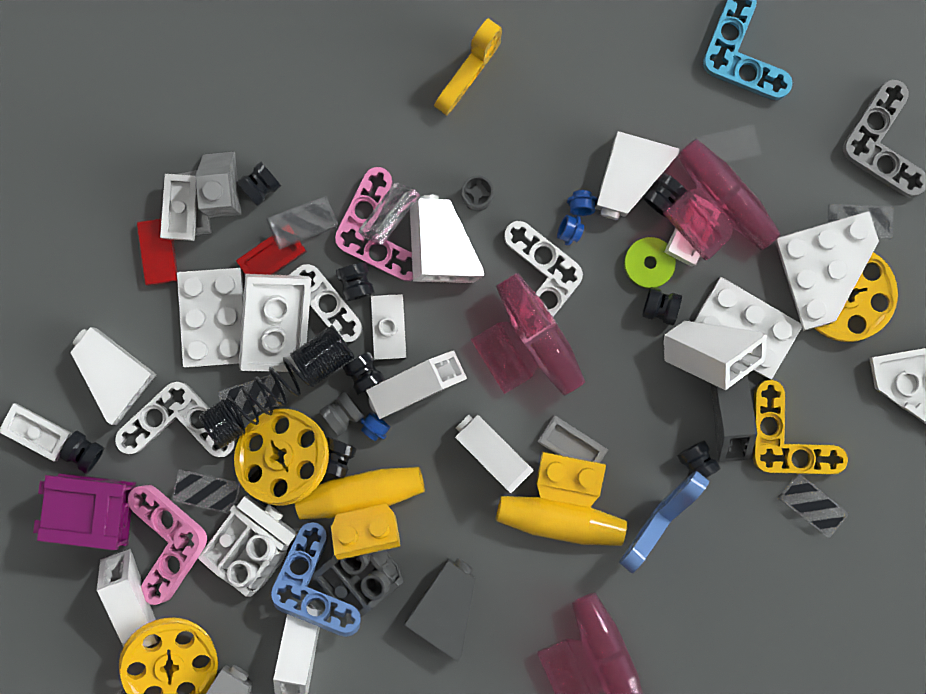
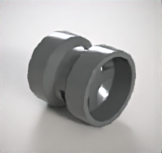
(474, 189)
(340, 415)

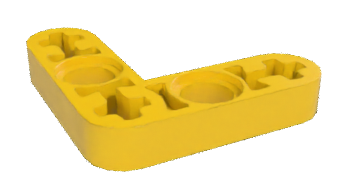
(482, 49)
(776, 441)

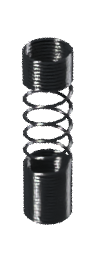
(314, 360)

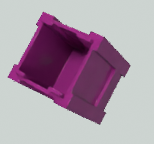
(84, 511)

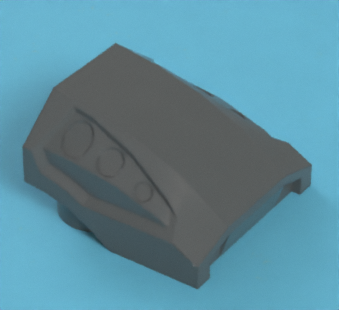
(360, 580)

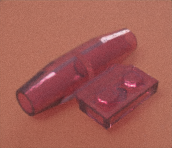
(717, 205)
(527, 342)
(594, 661)

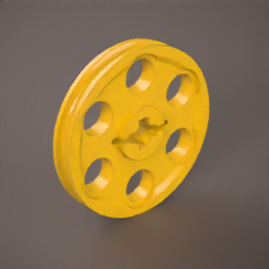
(861, 306)
(294, 458)
(156, 658)

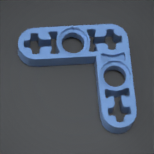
(660, 518)
(299, 585)

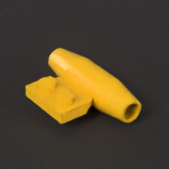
(564, 507)
(362, 508)

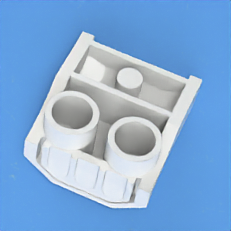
(243, 553)

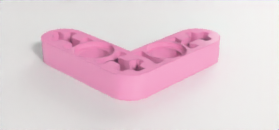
(352, 222)
(174, 536)

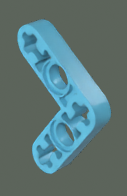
(735, 60)

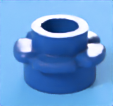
(582, 203)
(570, 229)
(374, 427)

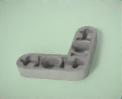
(874, 149)

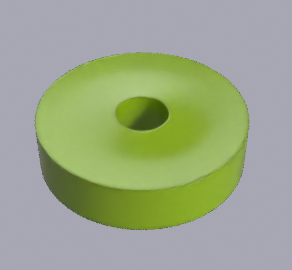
(635, 266)

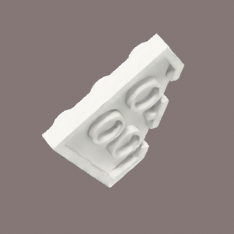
(826, 265)
(903, 380)

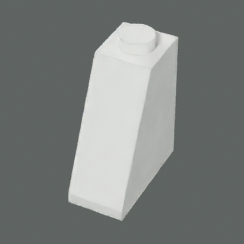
(631, 172)
(440, 244)
(714, 351)
(110, 373)
(415, 384)
(493, 452)
(122, 596)
(296, 654)

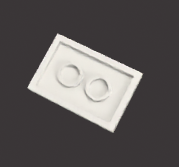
(738, 309)
(210, 316)
(273, 320)

